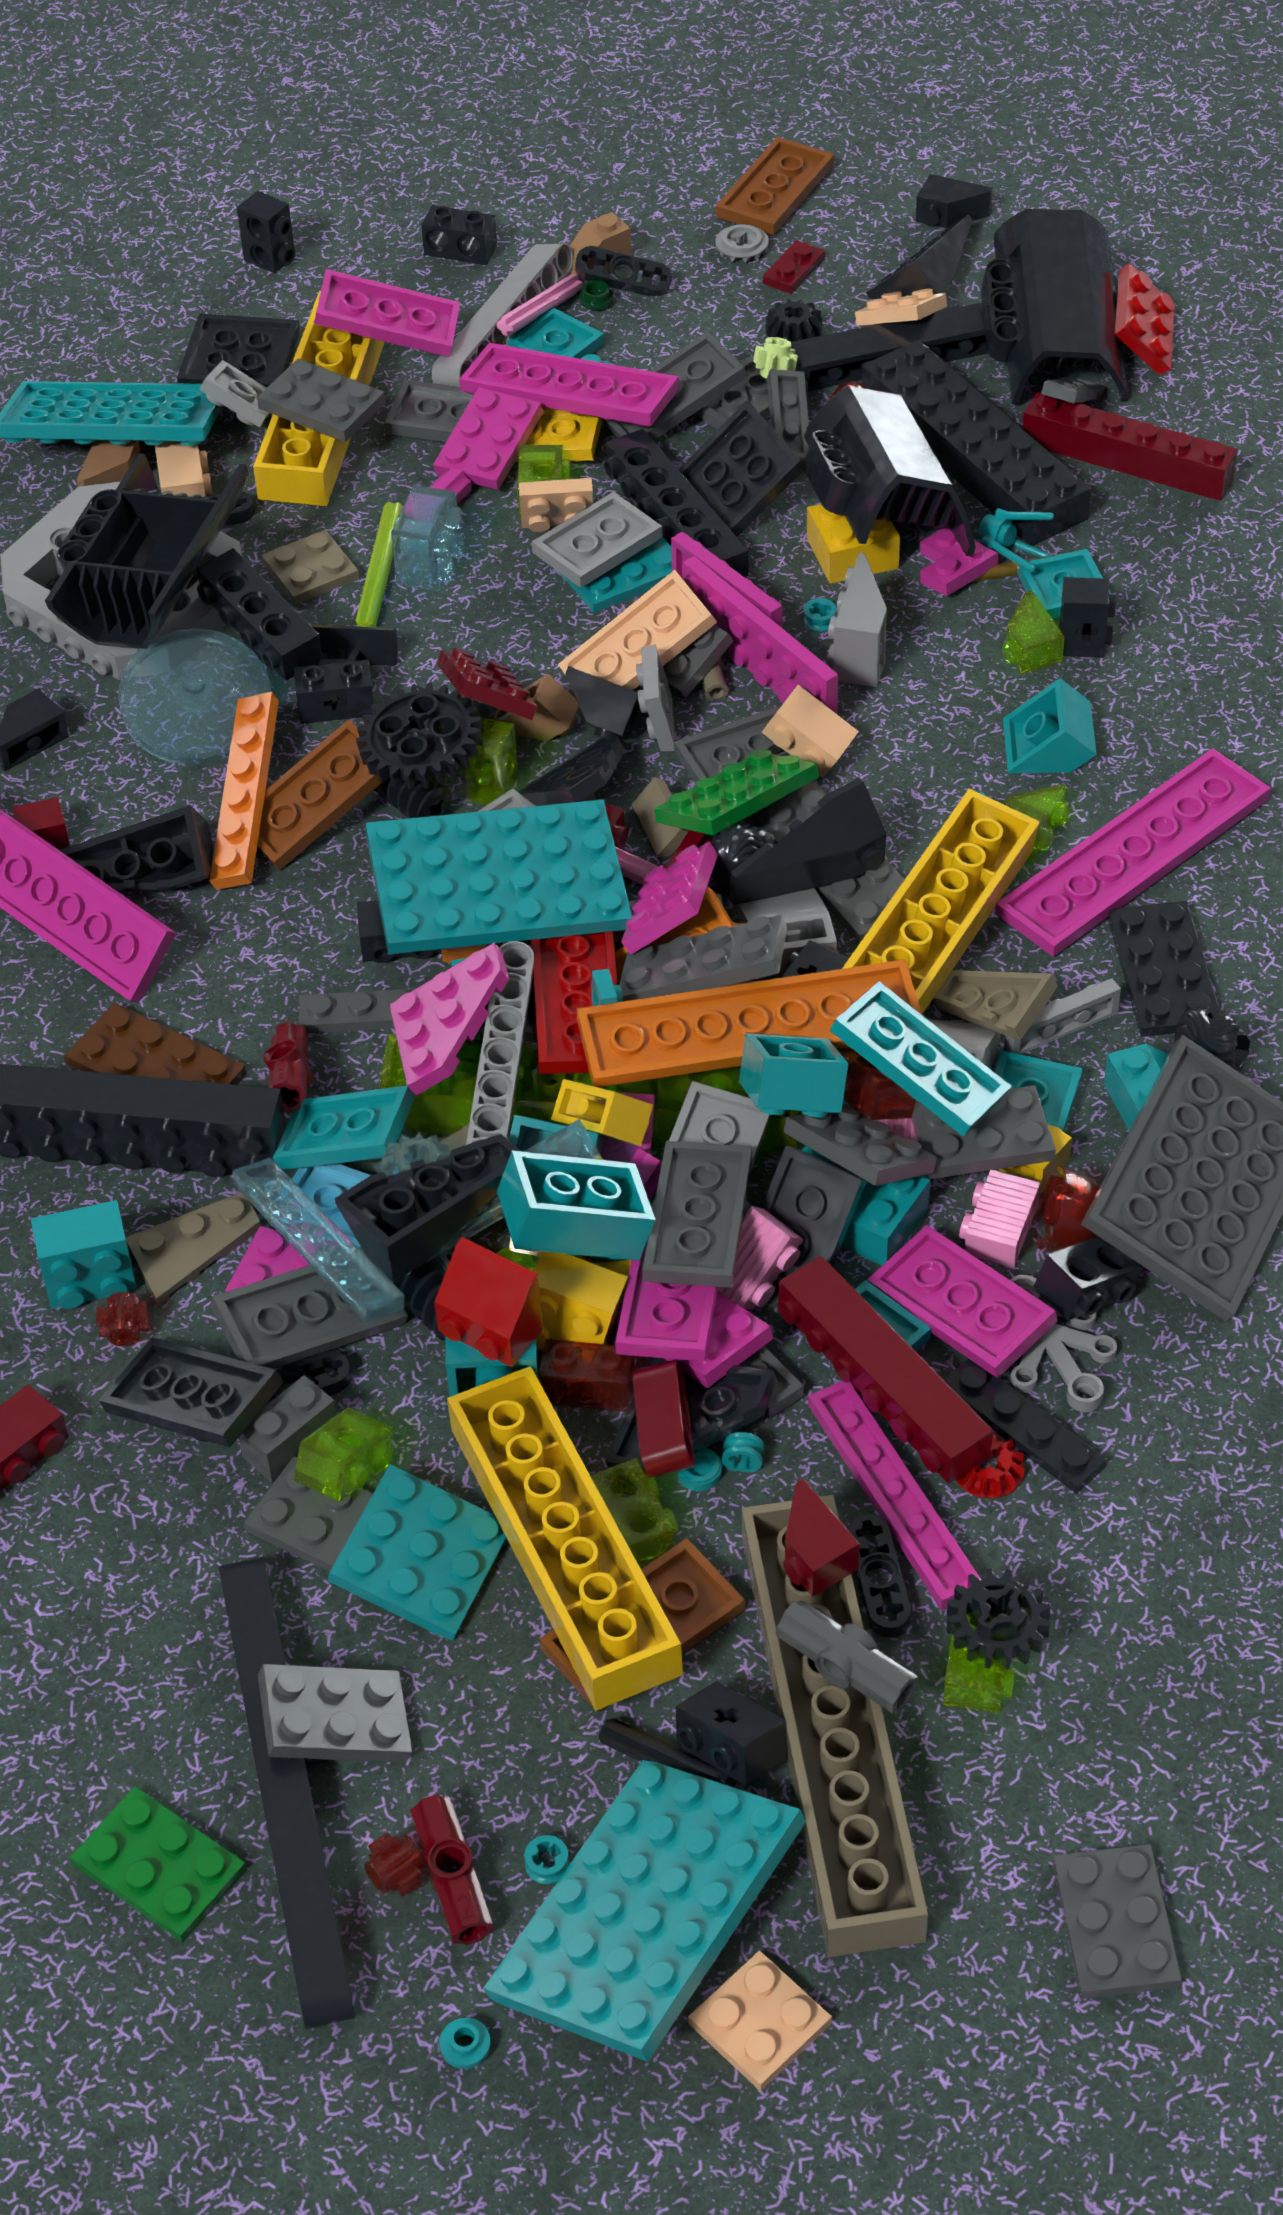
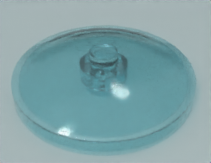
(185, 694)

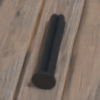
(649, 1748)

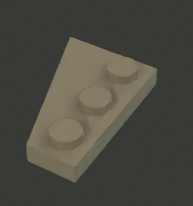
(996, 999)
(189, 1243)

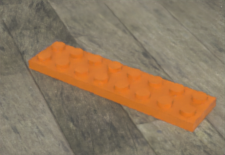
(709, 1025)

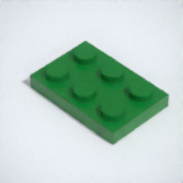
(158, 1864)

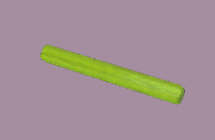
(378, 568)

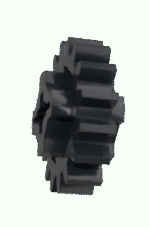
(998, 1619)

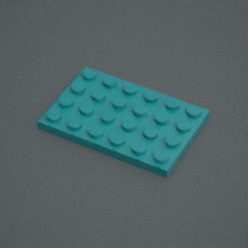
(108, 413)
(497, 876)
(645, 1908)

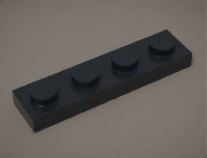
(1028, 1426)

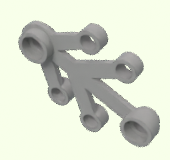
(1054, 1344)

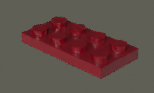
(486, 683)

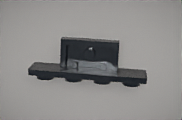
(356, 644)

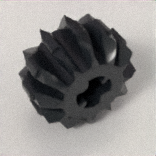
(793, 321)

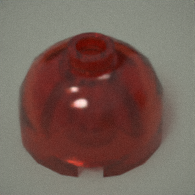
(1064, 1208)

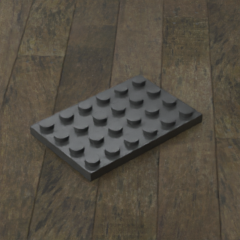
(1197, 1180)

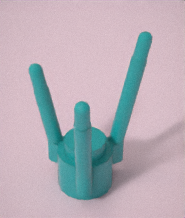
(997, 531)

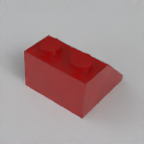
(489, 1303)

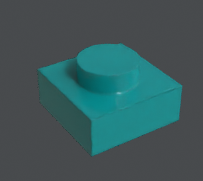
(603, 989)

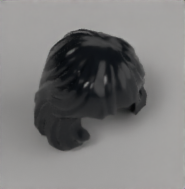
(736, 846)
(1215, 1035)

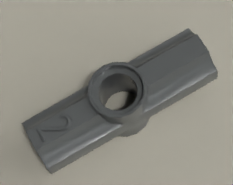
(846, 1656)

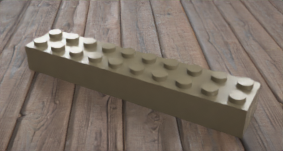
(836, 1763)

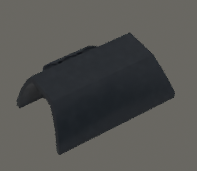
(1052, 296)
(877, 465)
(135, 556)

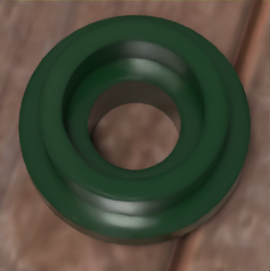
(596, 295)

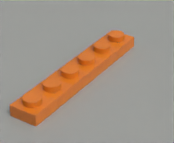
(244, 791)

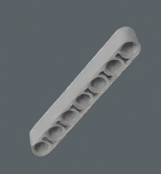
(535, 273)
(502, 1047)

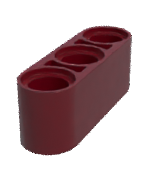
(663, 1418)

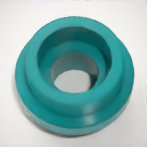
(467, 2056)

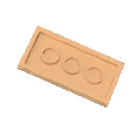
(663, 616)

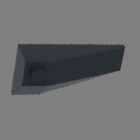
(930, 267)
(824, 849)
(151, 853)
(417, 1211)

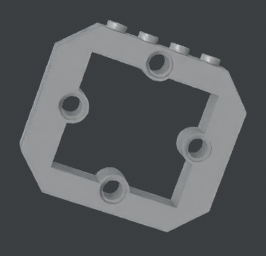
(34, 563)

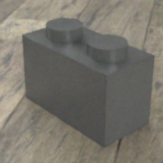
(282, 1425)

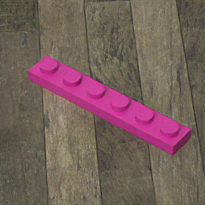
(892, 1490)

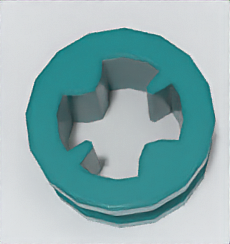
(813, 620)
(742, 1452)
(542, 1844)

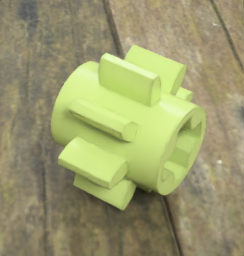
(775, 355)

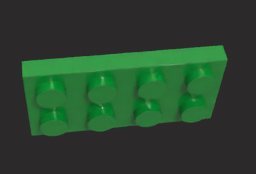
(736, 792)

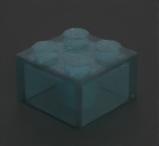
(427, 538)

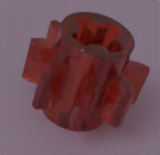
(123, 1319)
(394, 1864)

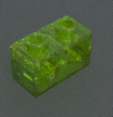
(638, 1511)

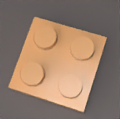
(895, 308)
(553, 501)
(760, 2020)

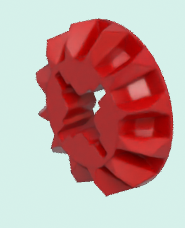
(996, 1482)

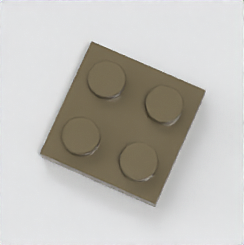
(310, 567)

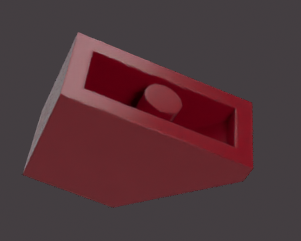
(817, 1543)

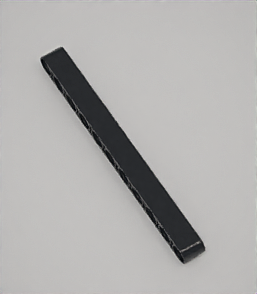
(287, 1808)

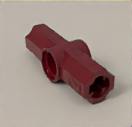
(289, 1064)
(458, 1891)

